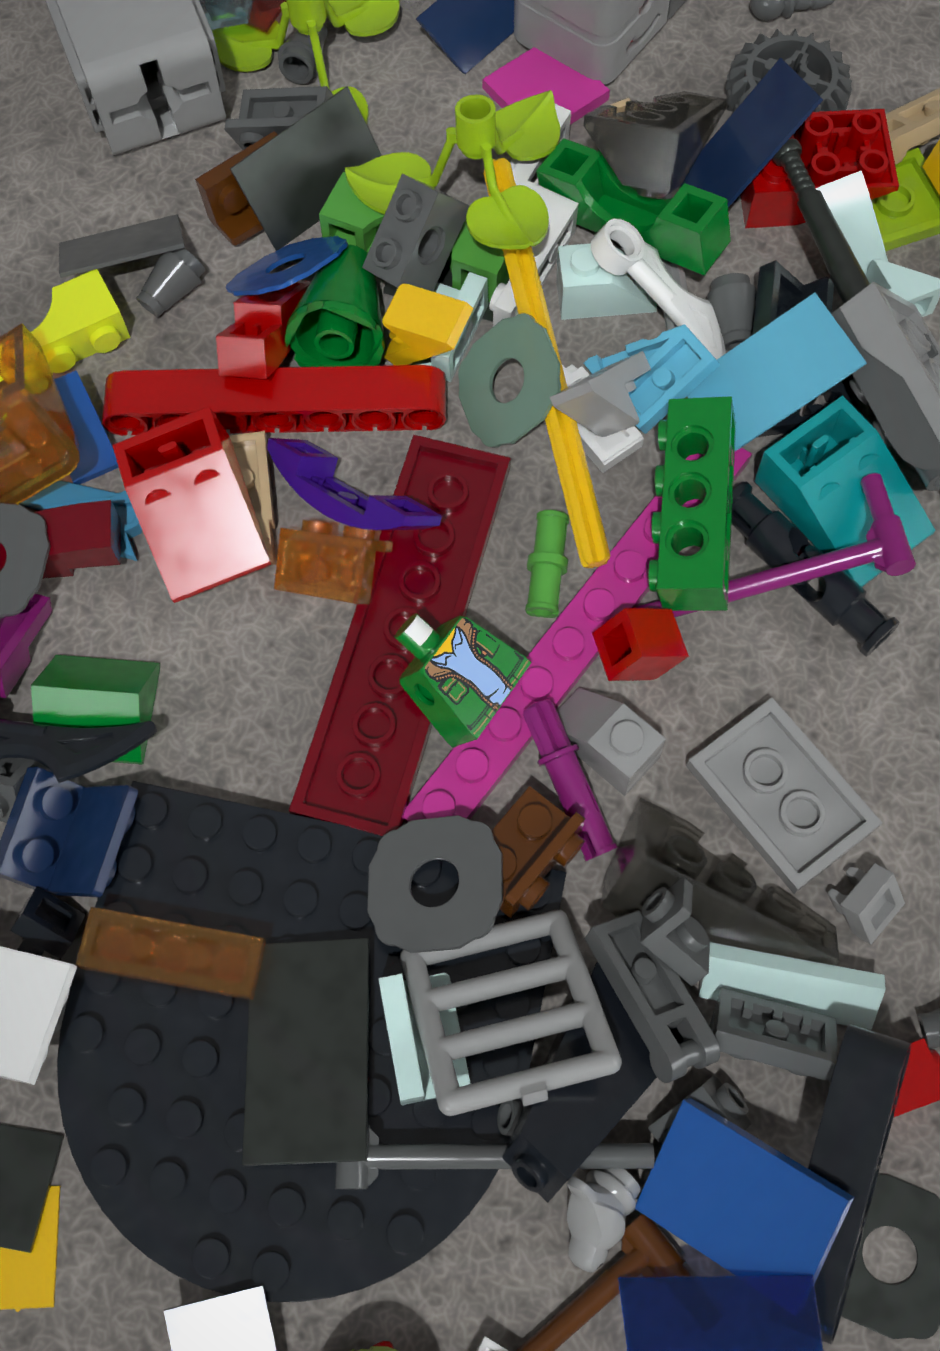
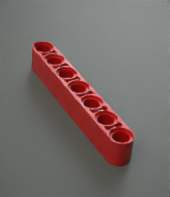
(287, 400)

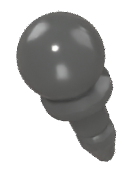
(771, 9)

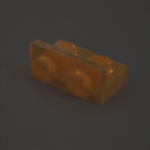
(328, 563)

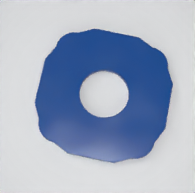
(316, 254)

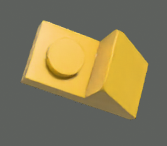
(423, 324)

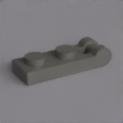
(653, 999)

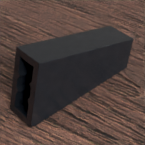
(566, 1128)

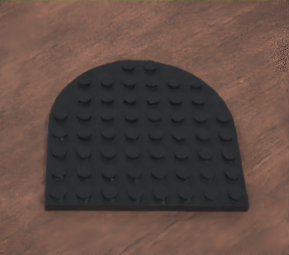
(160, 1068)

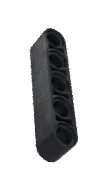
(852, 1150)

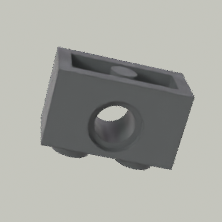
(415, 235)

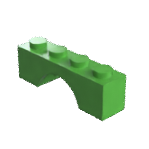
(358, 224)

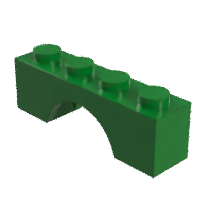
(684, 229)

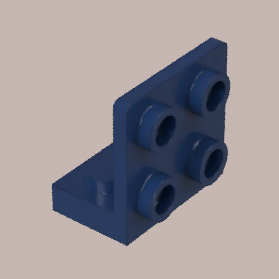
(65, 834)

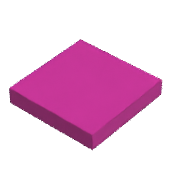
(537, 73)

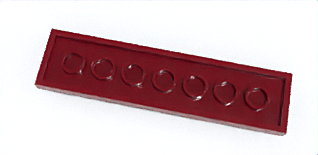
(369, 726)

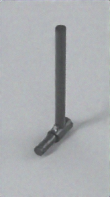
(470, 1156)

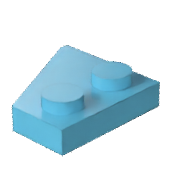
(677, 368)

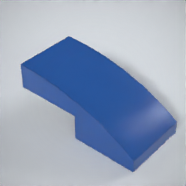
(94, 445)

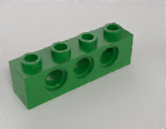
(701, 579)

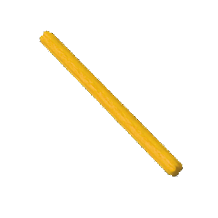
(562, 429)

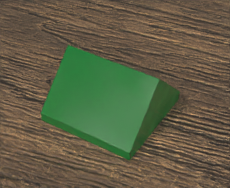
(96, 695)

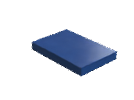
(741, 1198)

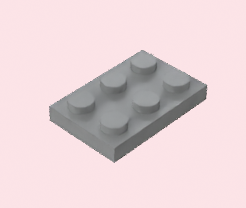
(783, 795)

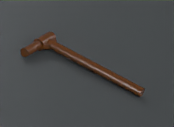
(646, 1254)

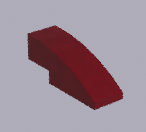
(79, 537)

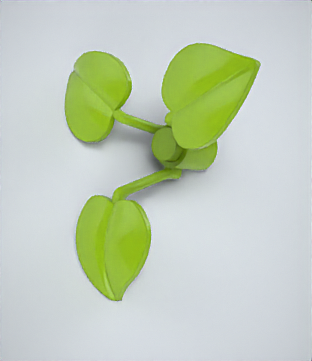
(250, 49)
(499, 221)

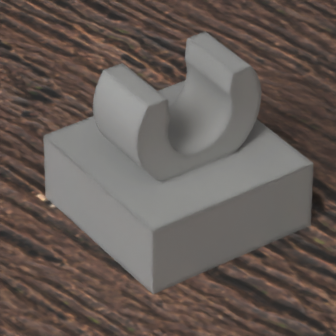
(870, 903)

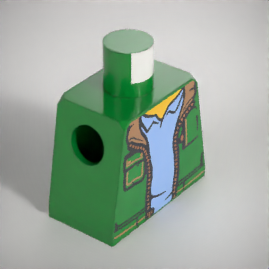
(458, 675)

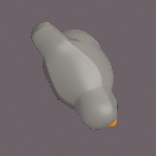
(598, 1214)

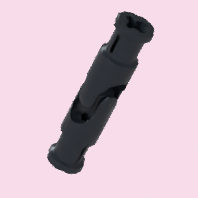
(781, 543)

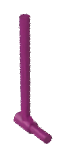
(885, 547)

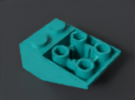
(818, 485)

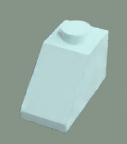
(591, 291)

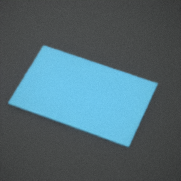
(782, 368)

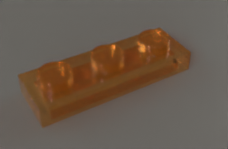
(171, 953)

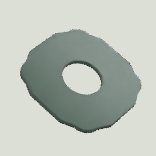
(509, 339)

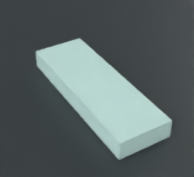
(812, 986)

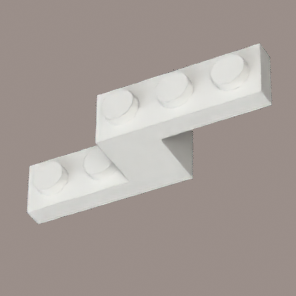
(560, 230)

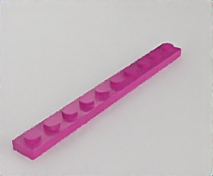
(556, 666)

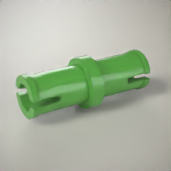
(547, 564)

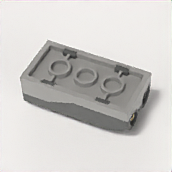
(899, 375)

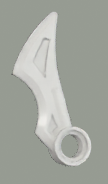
(648, 270)

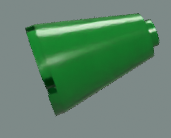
(338, 316)

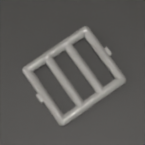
(529, 1084)

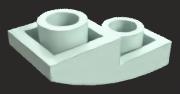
(855, 215)

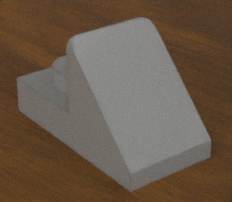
(602, 398)

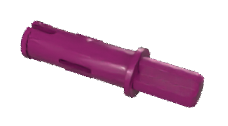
(568, 776)

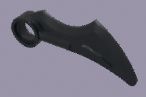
(70, 750)

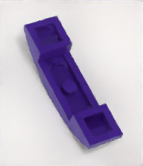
(311, 475)

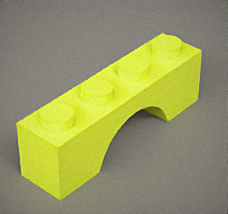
(80, 322)

